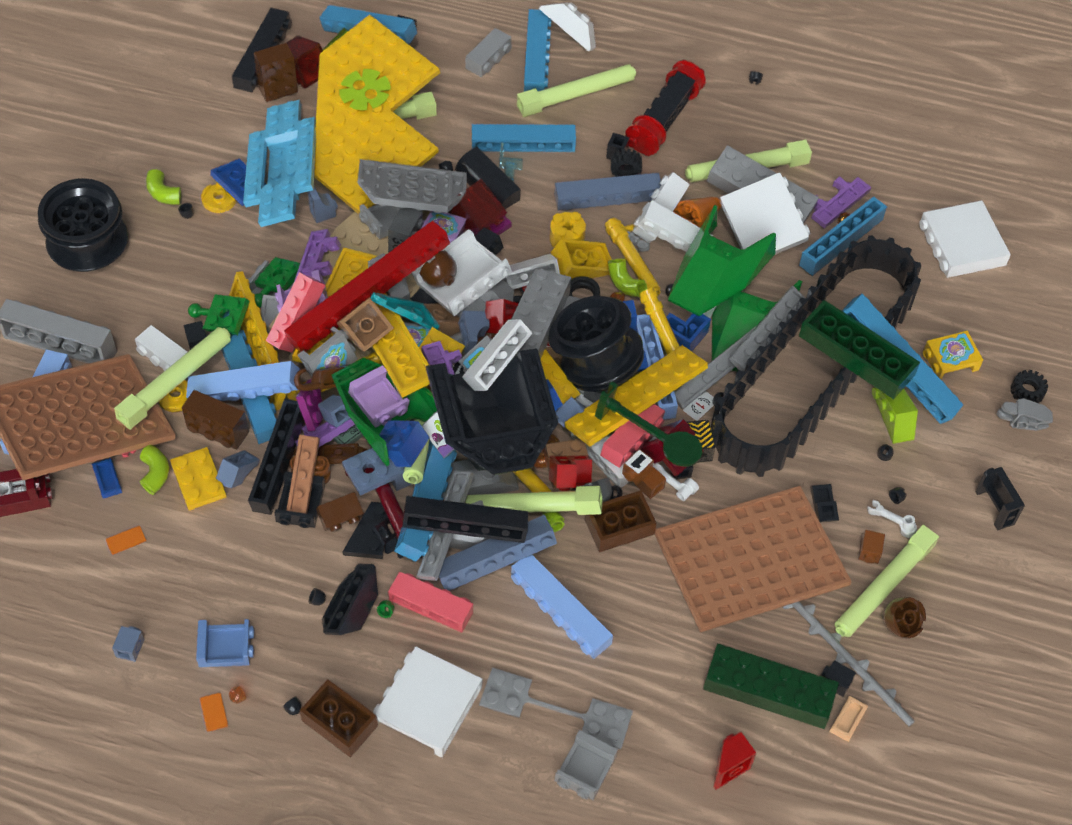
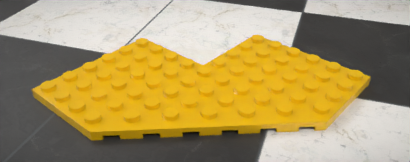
(369, 134)

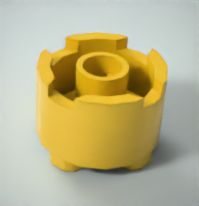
(567, 226)

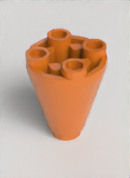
(697, 209)

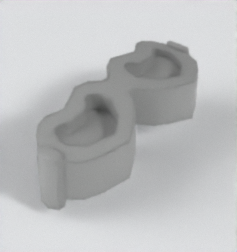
(641, 245)

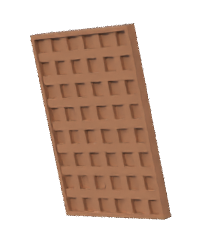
(751, 558)

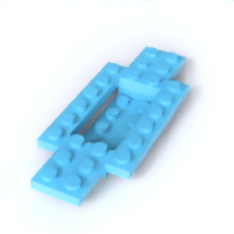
(290, 163)

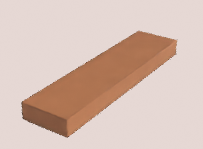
(303, 474)

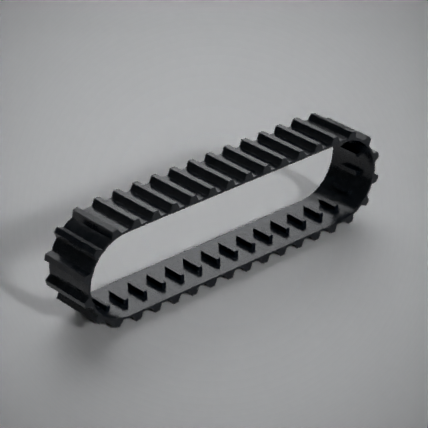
(868, 254)

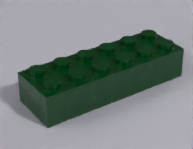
(859, 349)
(771, 686)

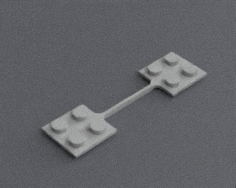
(509, 693)

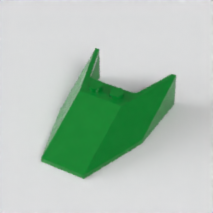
(716, 269)
(736, 318)
(420, 405)

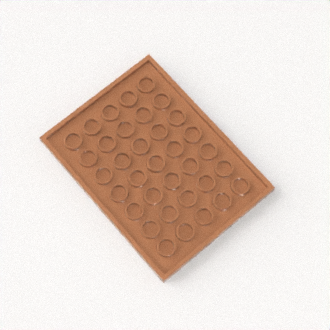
(71, 417)

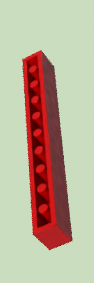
(377, 278)

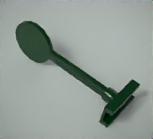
(679, 447)

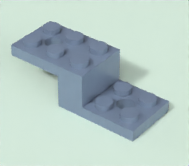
(380, 476)

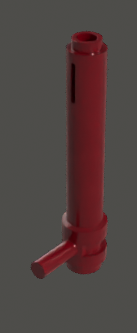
(389, 504)

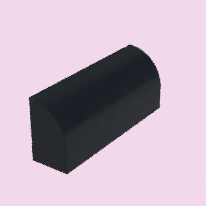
(479, 167)

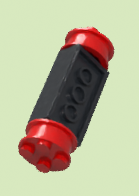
(650, 129)

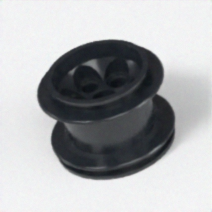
(82, 225)
(596, 343)

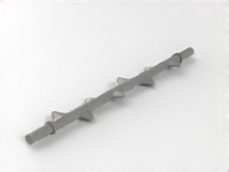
(845, 657)

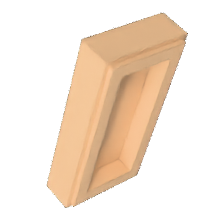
(849, 718)

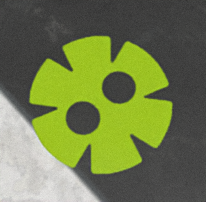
(369, 78)

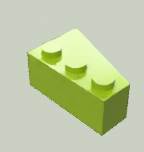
(897, 414)

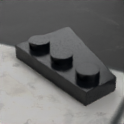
(364, 540)

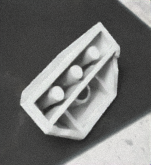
(572, 22)

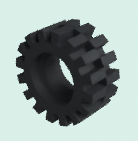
(619, 160)
(1033, 380)

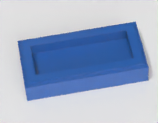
(106, 478)

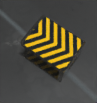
(704, 434)

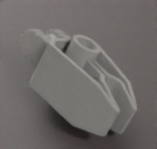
(1026, 414)

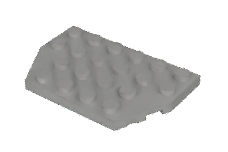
(411, 186)

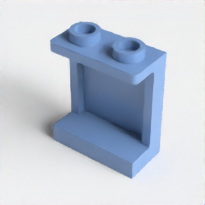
(224, 644)

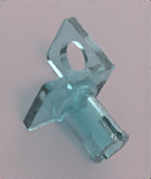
(509, 164)

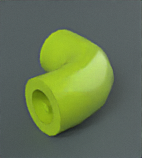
(160, 191)
(622, 279)
(158, 469)

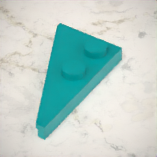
(410, 309)

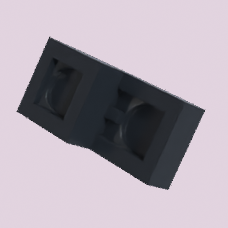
(824, 503)

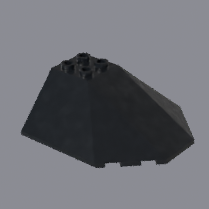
(498, 426)

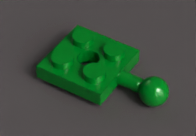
(277, 272)
(220, 305)

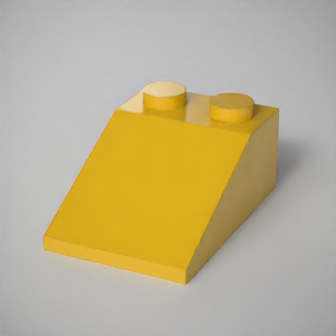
(582, 258)

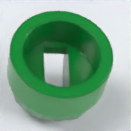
(381, 609)

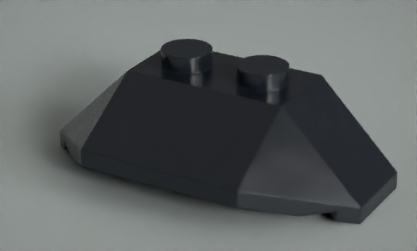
(351, 601)

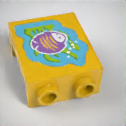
(952, 353)

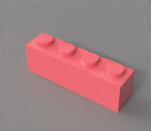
(299, 301)
(631, 437)
(431, 601)

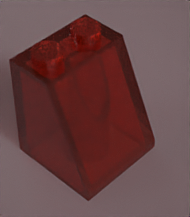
(306, 60)
(479, 208)

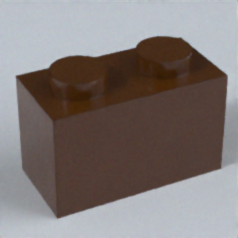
(340, 511)

